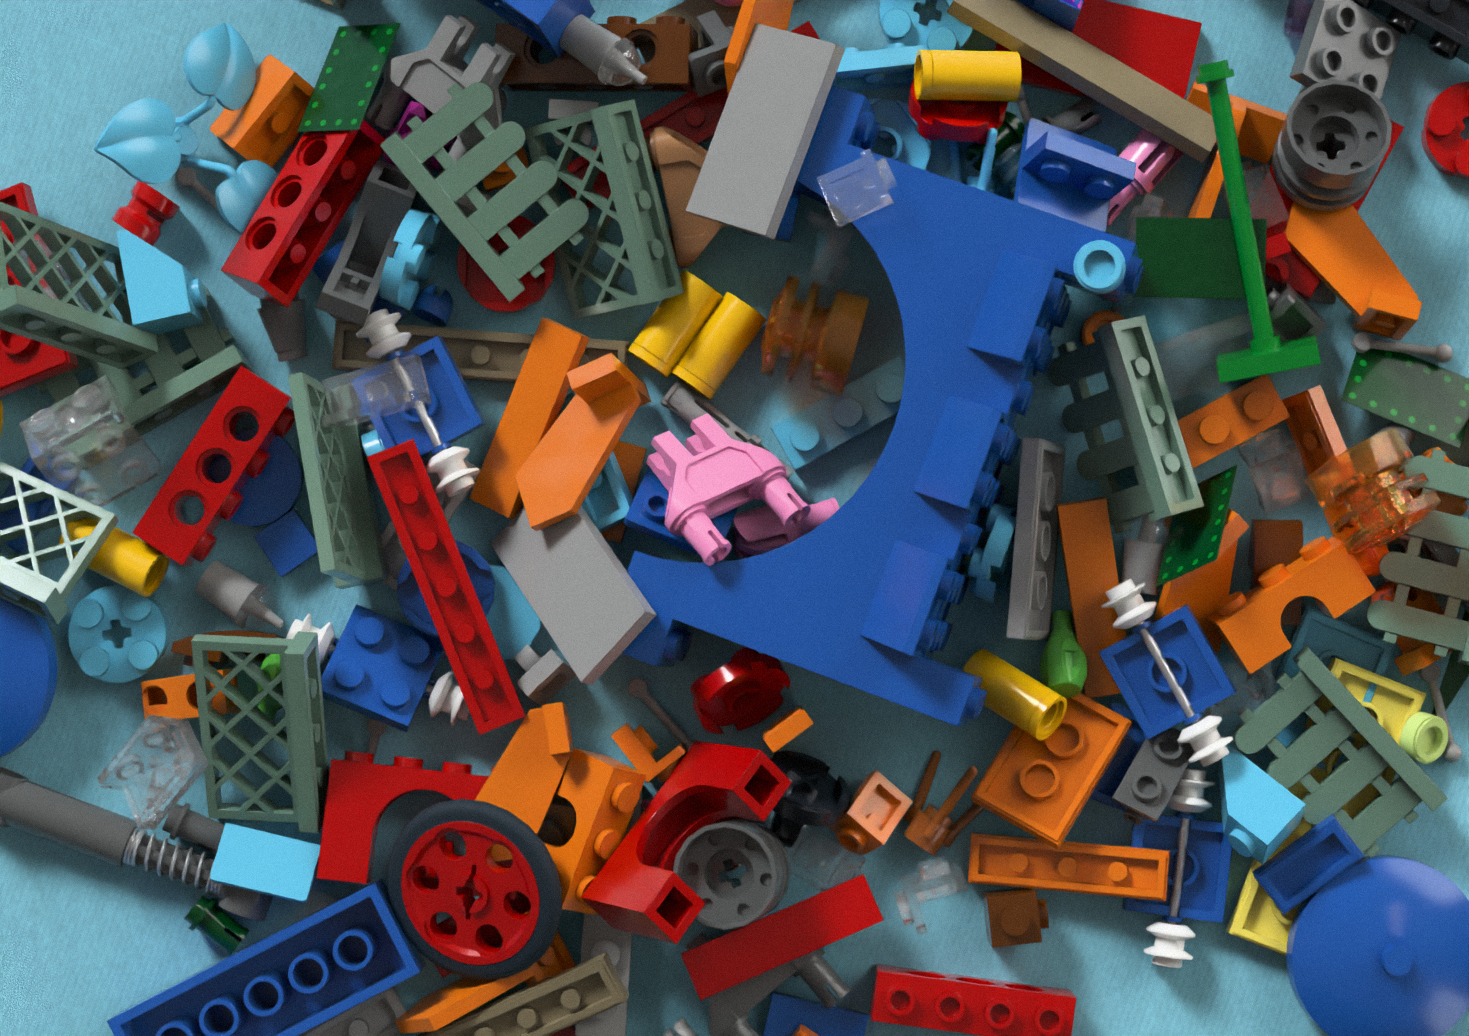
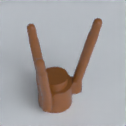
(930, 826)

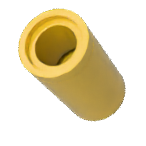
(967, 75)
(675, 325)
(718, 345)
(124, 558)
(1017, 695)

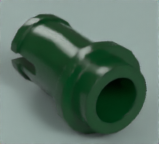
(1007, 135)
(213, 923)

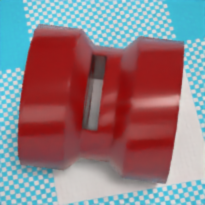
(145, 213)

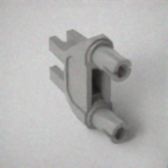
(434, 70)

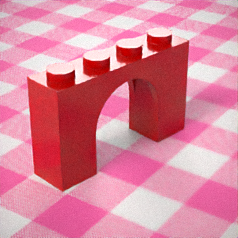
(710, 783)
(360, 796)

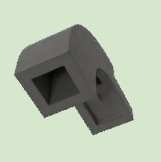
(357, 274)

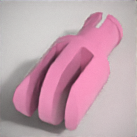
(1153, 161)
(762, 530)

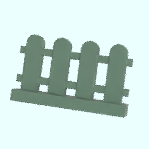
(469, 170)
(176, 388)
(1146, 416)
(1426, 575)
(1320, 739)

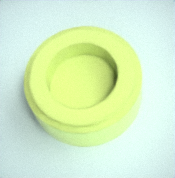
(1424, 737)

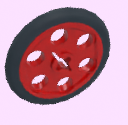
(532, 873)

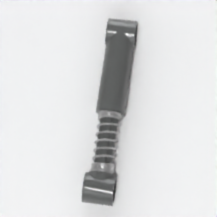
(114, 840)

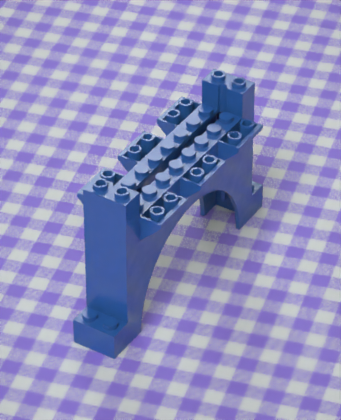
(878, 577)

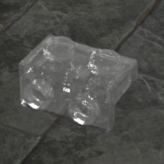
(155, 768)
(932, 881)

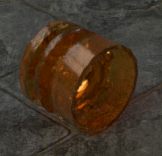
(813, 335)
(1373, 491)

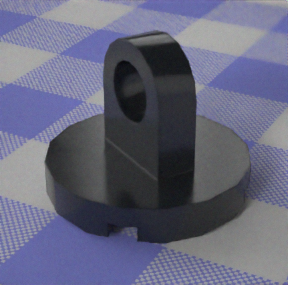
(810, 799)

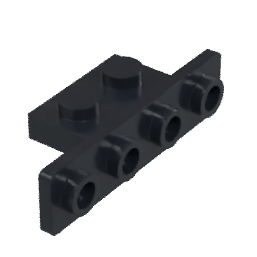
(1436, 21)

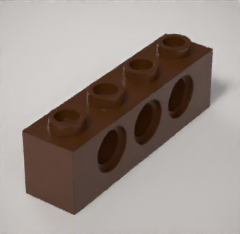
(665, 72)

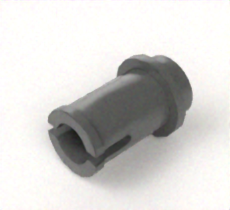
(1077, 117)
(193, 827)

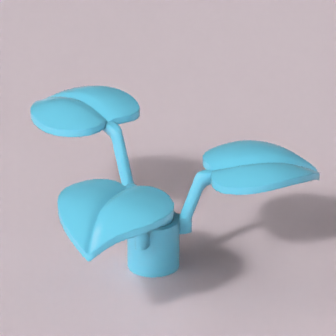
(152, 144)

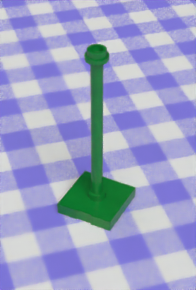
(1266, 351)

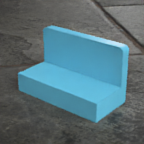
(265, 863)

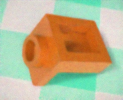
(639, 749)
(871, 814)

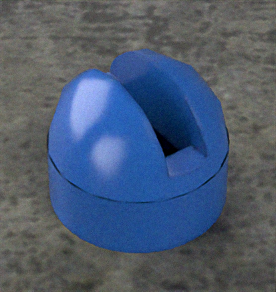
(432, 307)

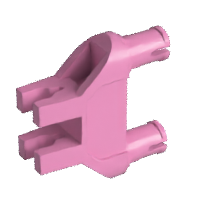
(716, 480)

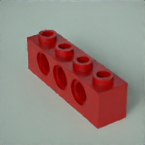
(302, 212)
(163, 520)
(969, 1004)

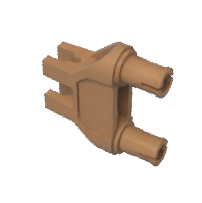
(680, 166)

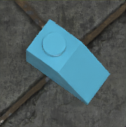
(158, 288)
(1255, 807)

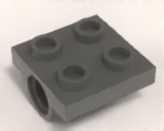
(1345, 45)

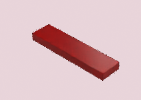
(782, 937)

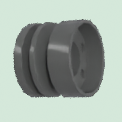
(1331, 145)
(708, 856)

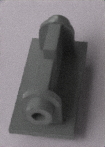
(1153, 776)

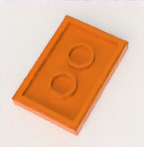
(1049, 780)

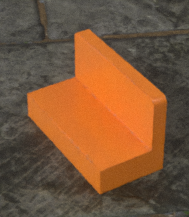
(270, 117)

